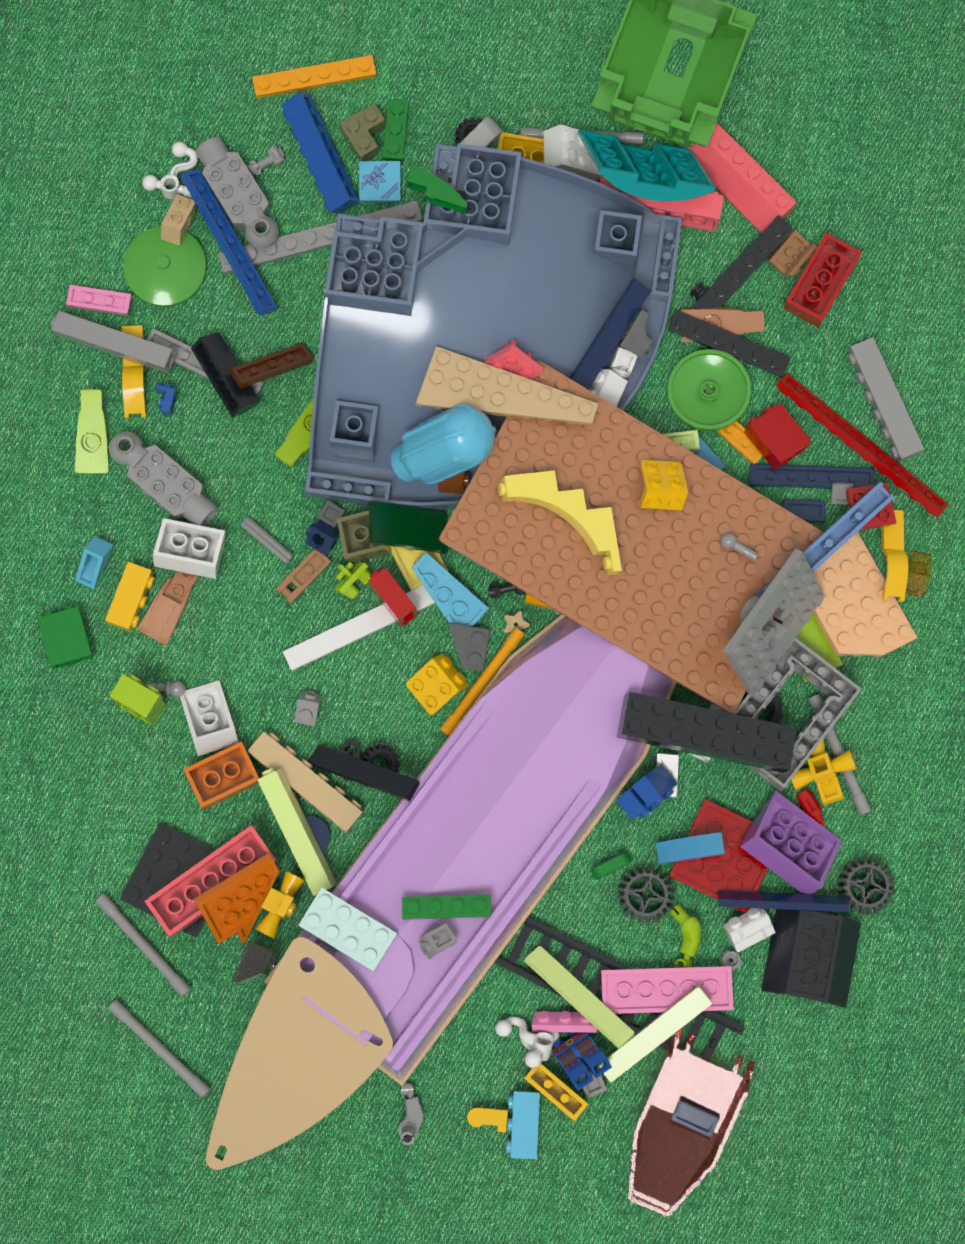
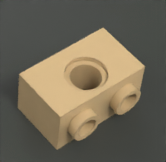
(178, 220)

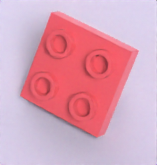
(515, 361)

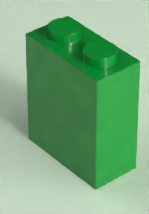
(65, 637)

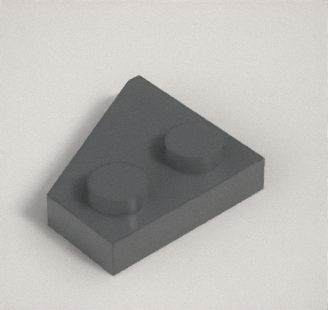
(470, 645)

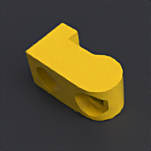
(480, 1116)

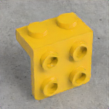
(663, 485)
(436, 683)

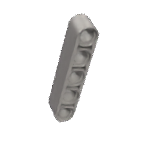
(483, 134)

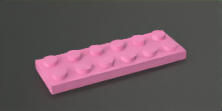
(661, 988)

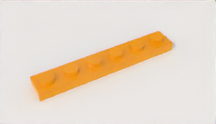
(314, 76)

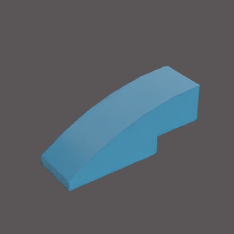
(690, 848)

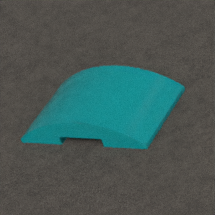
(653, 174)

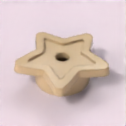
(510, 620)

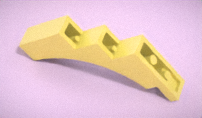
(593, 525)

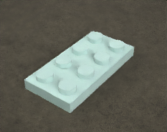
(347, 929)

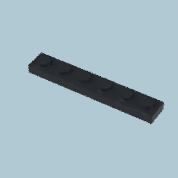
(745, 265)
(729, 343)

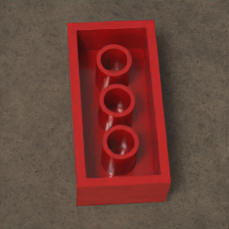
(822, 280)

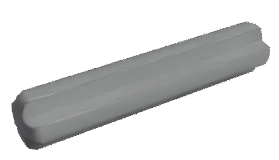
(267, 540)

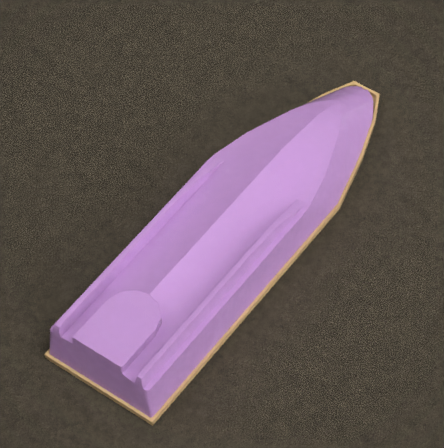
(494, 818)

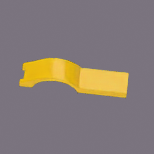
(133, 380)
(897, 561)

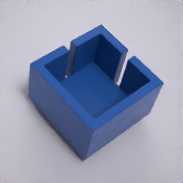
(647, 793)

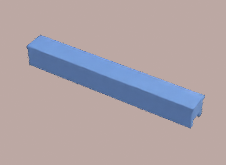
(844, 527)

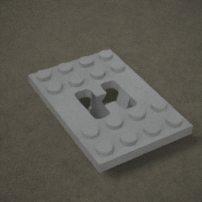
(751, 647)

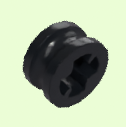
(698, 291)

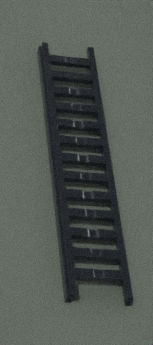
(587, 954)

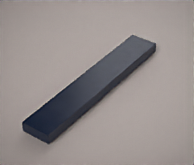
(610, 334)
(809, 476)
(786, 901)

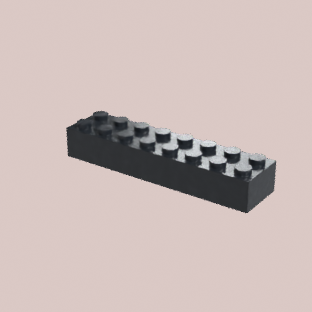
(706, 732)

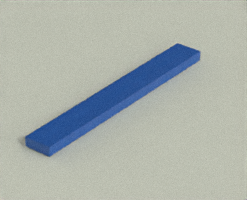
(229, 242)

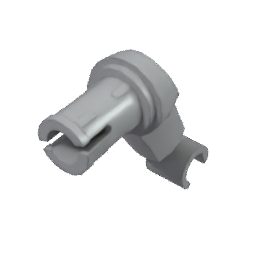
(414, 1116)

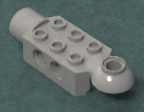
(237, 192)
(163, 480)

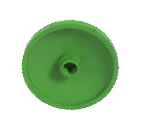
(163, 271)
(709, 390)

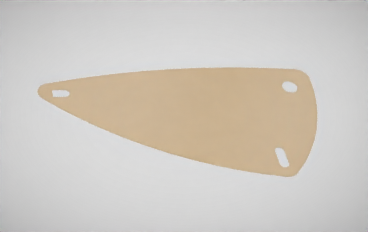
(294, 1058)

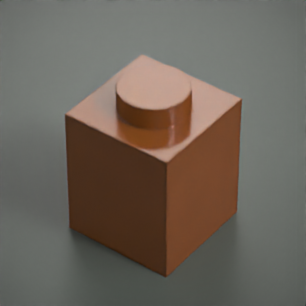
(454, 484)

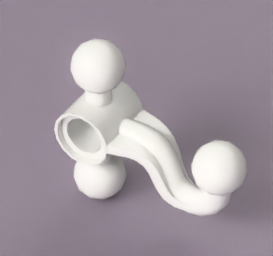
(179, 150)
(538, 1044)

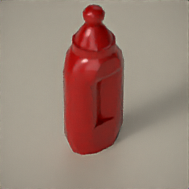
(810, 805)

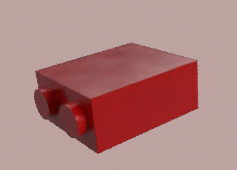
(777, 436)
(392, 597)

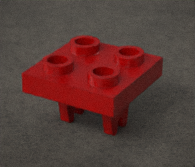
(883, 518)

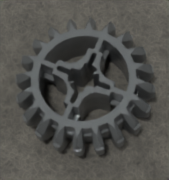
(847, 881)
(636, 893)

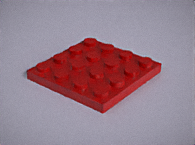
(729, 872)

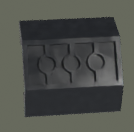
(811, 956)

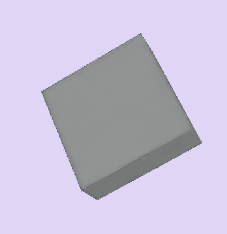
(838, 493)

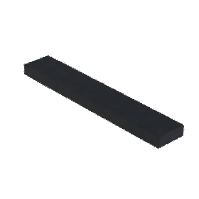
(364, 772)

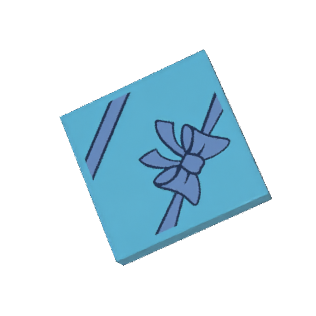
(379, 182)

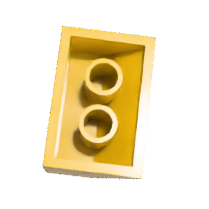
(531, 147)

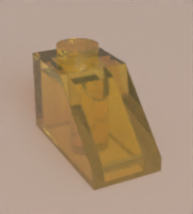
(918, 573)

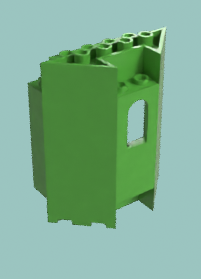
(671, 107)

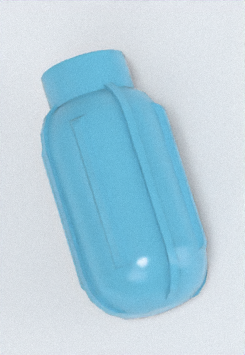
(444, 445)

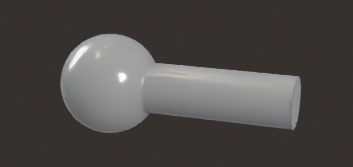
(729, 541)

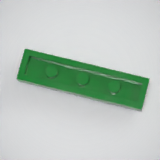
(446, 907)

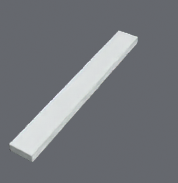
(350, 631)

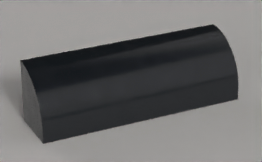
(217, 363)

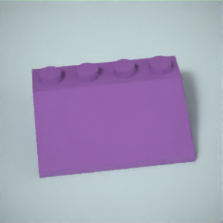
(791, 844)

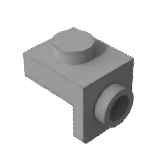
(307, 708)

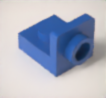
(168, 402)

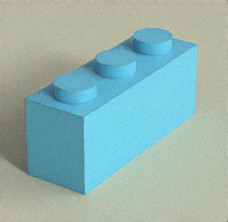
(523, 1125)

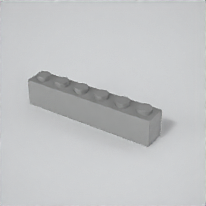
(885, 400)

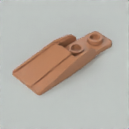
(729, 319)
(168, 607)

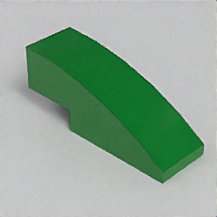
(436, 190)

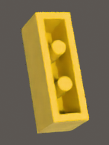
(130, 597)
(556, 1091)

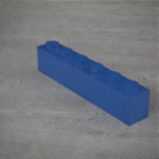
(319, 153)

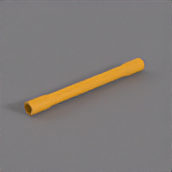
(509, 645)

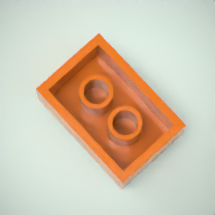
(222, 776)

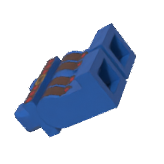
(577, 1050)

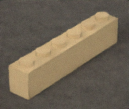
(306, 783)

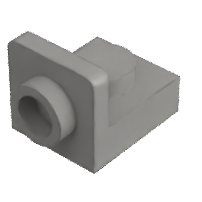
(437, 941)
(595, 1087)

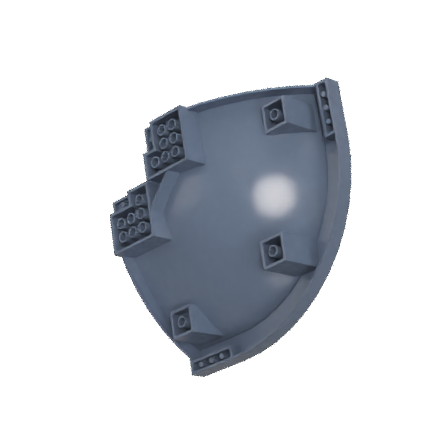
(526, 264)

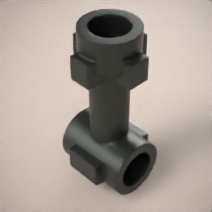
(495, 590)

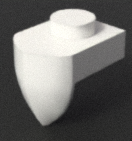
(623, 362)

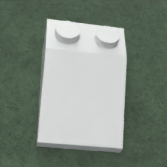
(209, 718)

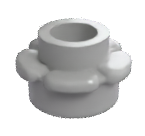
(731, 954)

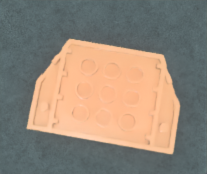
(853, 607)

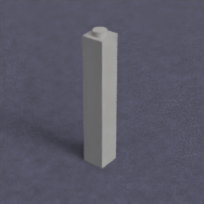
(113, 342)

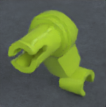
(691, 936)

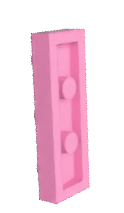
(99, 300)
(561, 1022)

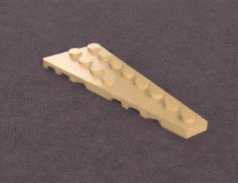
(462, 380)

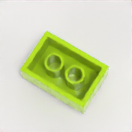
(137, 699)

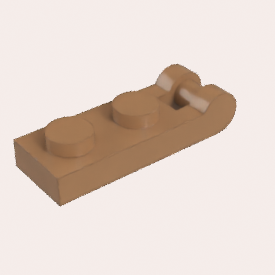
(303, 575)

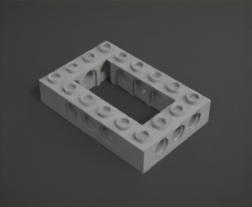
(822, 675)

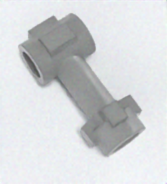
(274, 156)

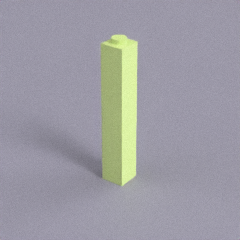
(296, 830)

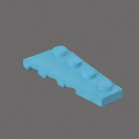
(450, 596)

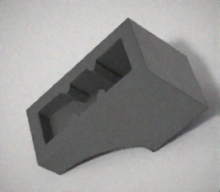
(635, 337)

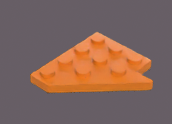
(238, 900)

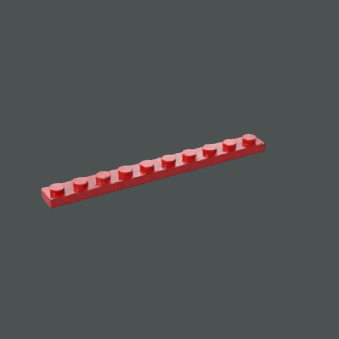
(861, 444)

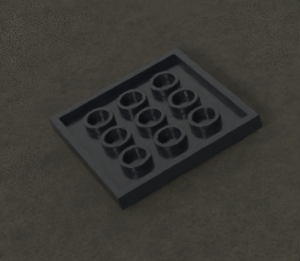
(163, 861)

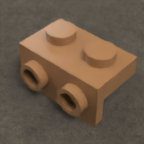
(791, 254)

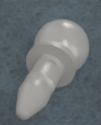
(175, 688)

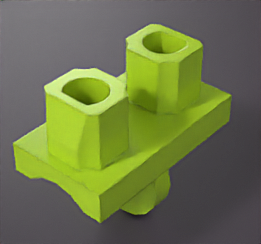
(346, 585)

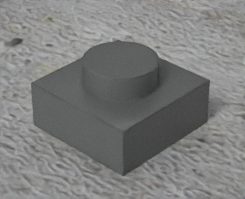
(330, 513)

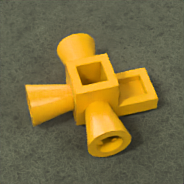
(823, 772)
(279, 904)

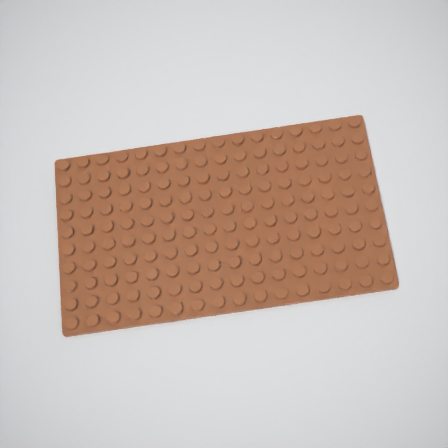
(676, 584)

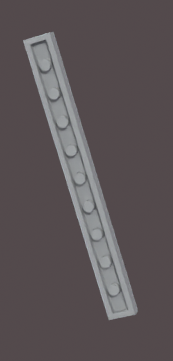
(314, 238)

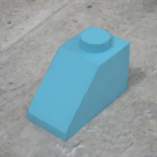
(93, 562)

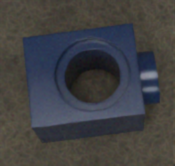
(316, 542)

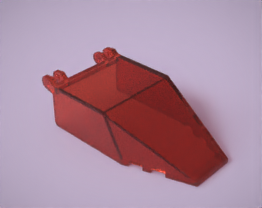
(672, 1158)

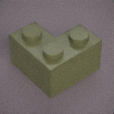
(359, 131)

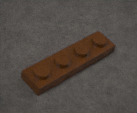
(271, 365)

